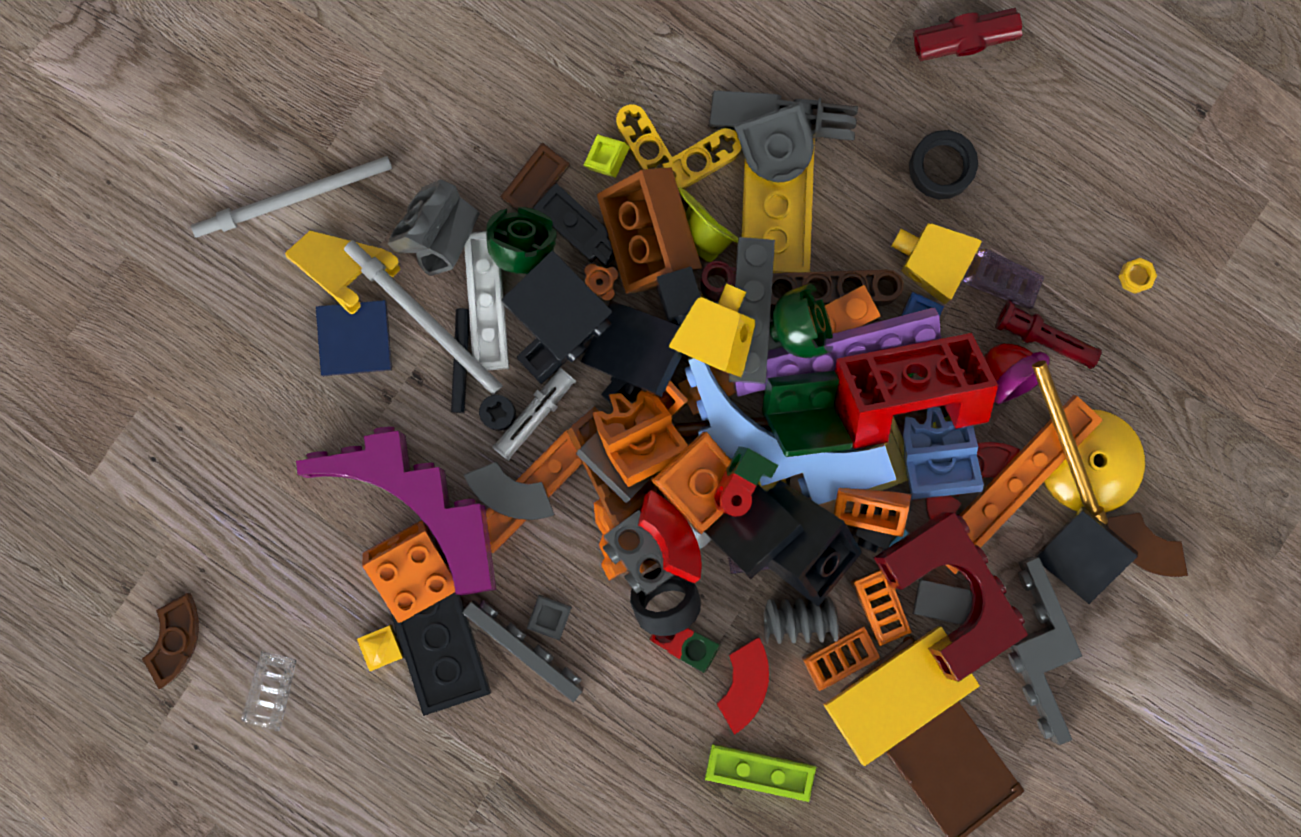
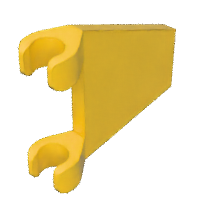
(332, 268)

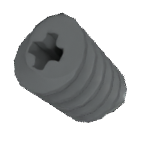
(800, 620)

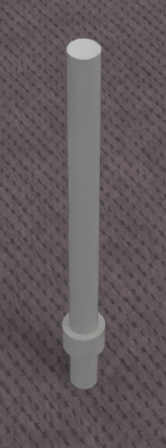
(228, 219)
(375, 270)

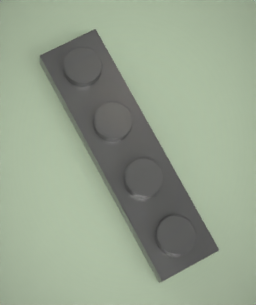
(754, 277)
(513, 640)

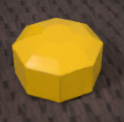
(1137, 275)

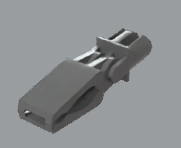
(831, 121)

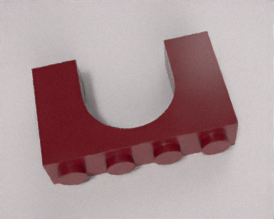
(992, 621)

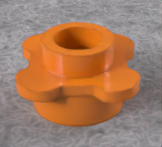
(608, 277)

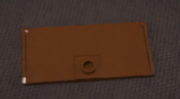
(952, 767)

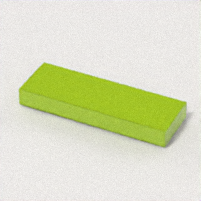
(760, 772)

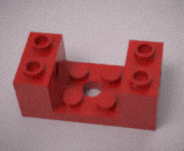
(878, 386)

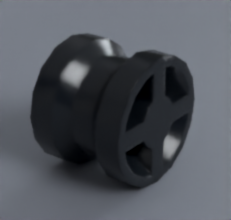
(503, 414)

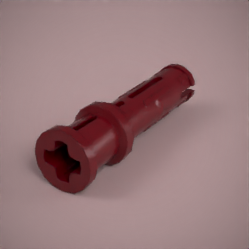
(1033, 329)

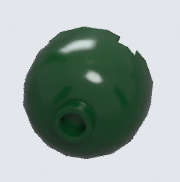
(520, 239)
(801, 323)

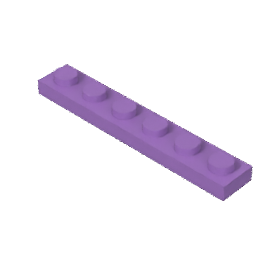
(882, 335)

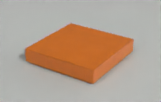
(692, 481)

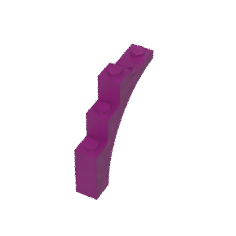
(385, 463)

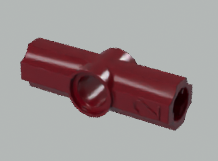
(967, 34)

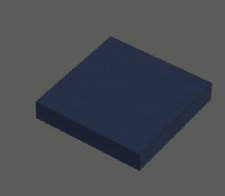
(355, 340)

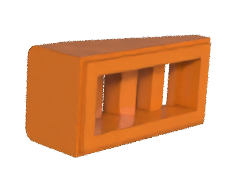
(884, 499)
(871, 579)
(814, 670)

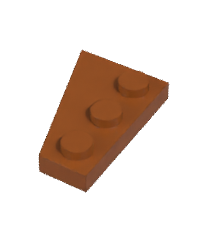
(615, 507)

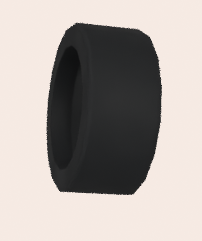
(961, 145)
(674, 619)

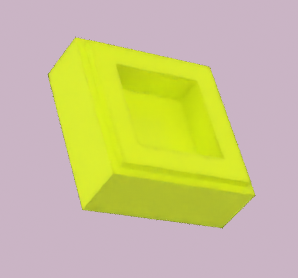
(606, 156)

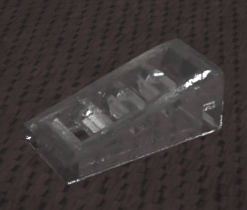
(257, 688)

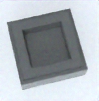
(549, 617)

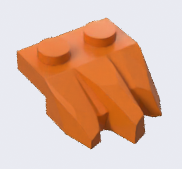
(638, 436)

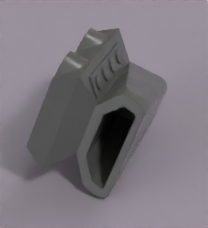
(435, 227)

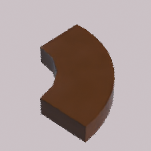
(1154, 553)
(176, 640)

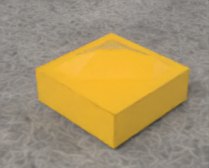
(380, 648)

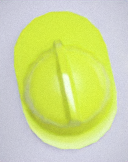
(707, 233)

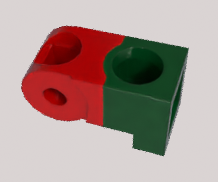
(740, 481)
(689, 647)

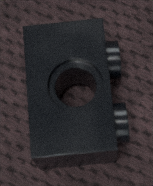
(677, 294)

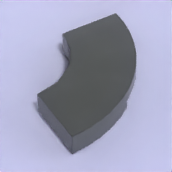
(508, 496)

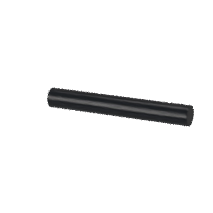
(459, 371)

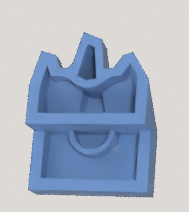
(941, 458)

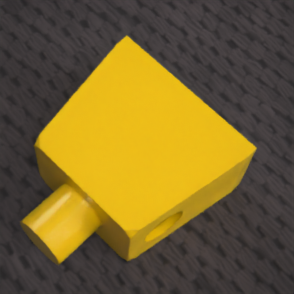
(936, 258)
(717, 332)

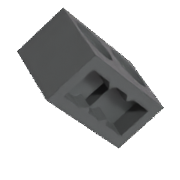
(633, 559)

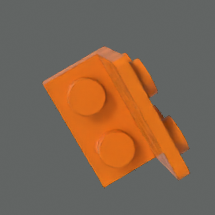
(409, 571)

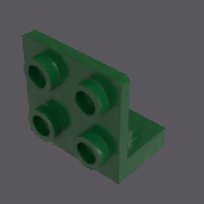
(804, 414)

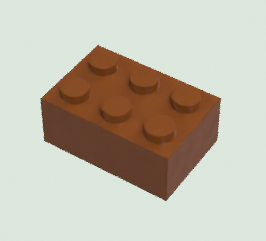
(647, 228)

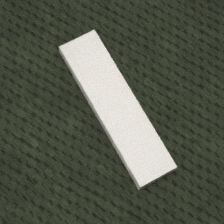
(485, 305)

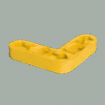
(683, 175)

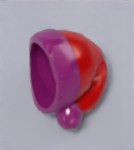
(1013, 370)

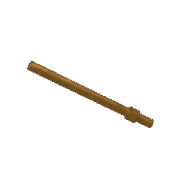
(1067, 440)

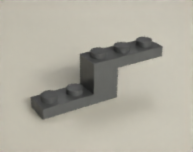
(1044, 650)

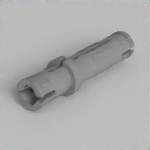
(506, 445)

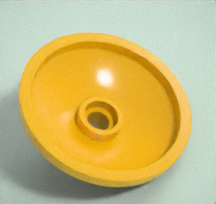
(1117, 477)

